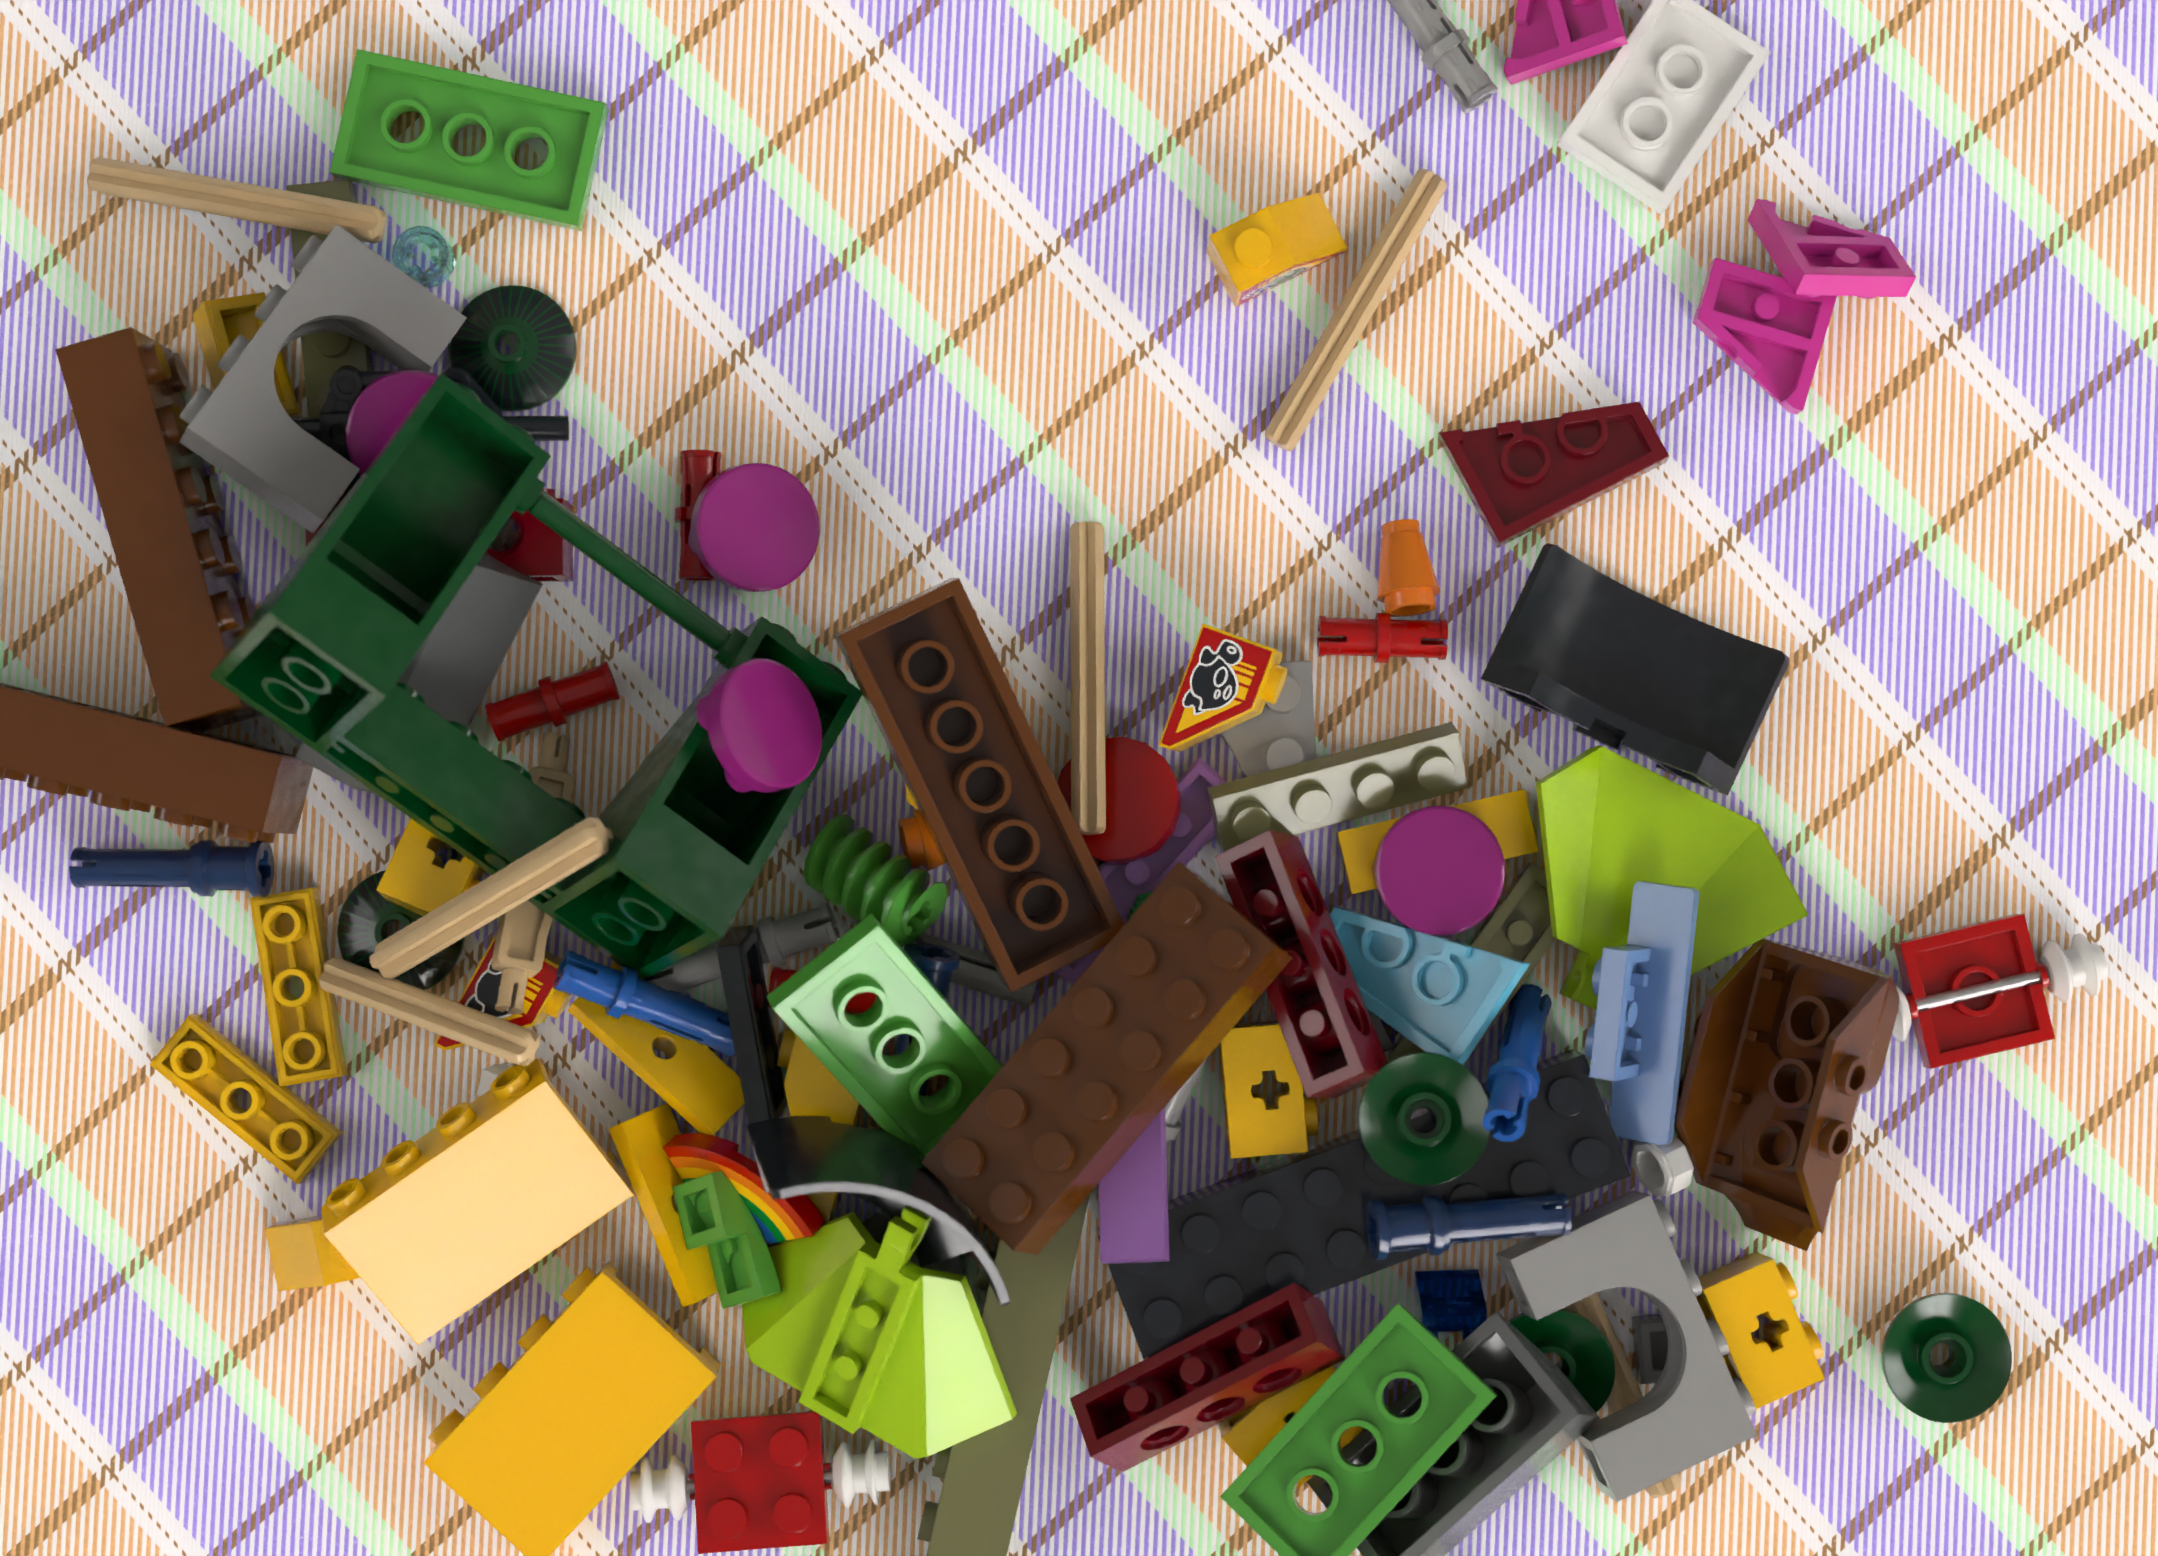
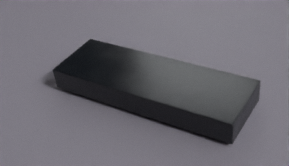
(751, 1024)

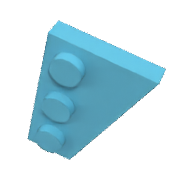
(1426, 984)

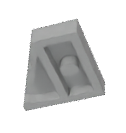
(1282, 731)

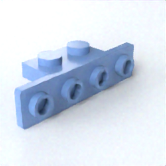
(1644, 1012)

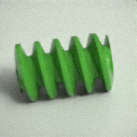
(870, 881)

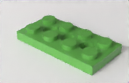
(450, 100)
(852, 1045)
(1350, 1398)

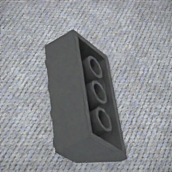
(462, 649)
(1494, 1457)

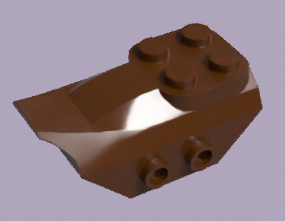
(1780, 1080)

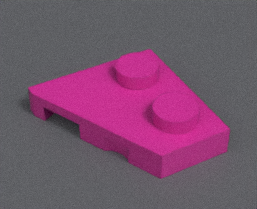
(1560, 34)
(1831, 257)
(1765, 328)

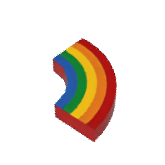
(777, 1219)

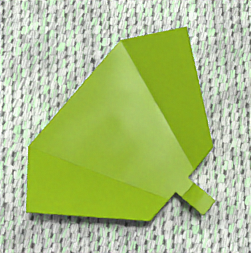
(1623, 825)
(879, 1337)

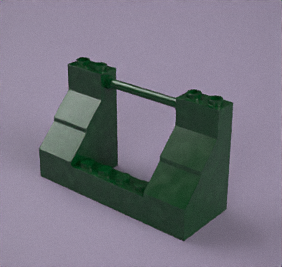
(367, 596)

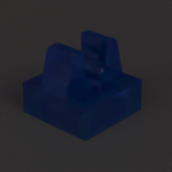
(1450, 1300)

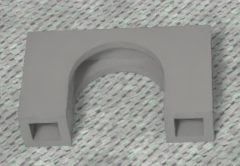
(338, 291)
(1695, 1403)

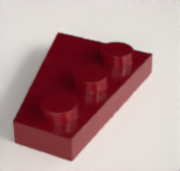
(1550, 466)

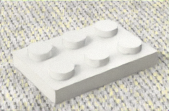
(1663, 100)

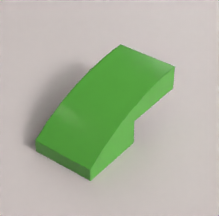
(719, 1218)

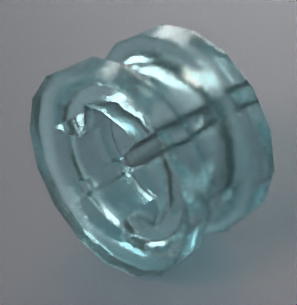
(432, 239)

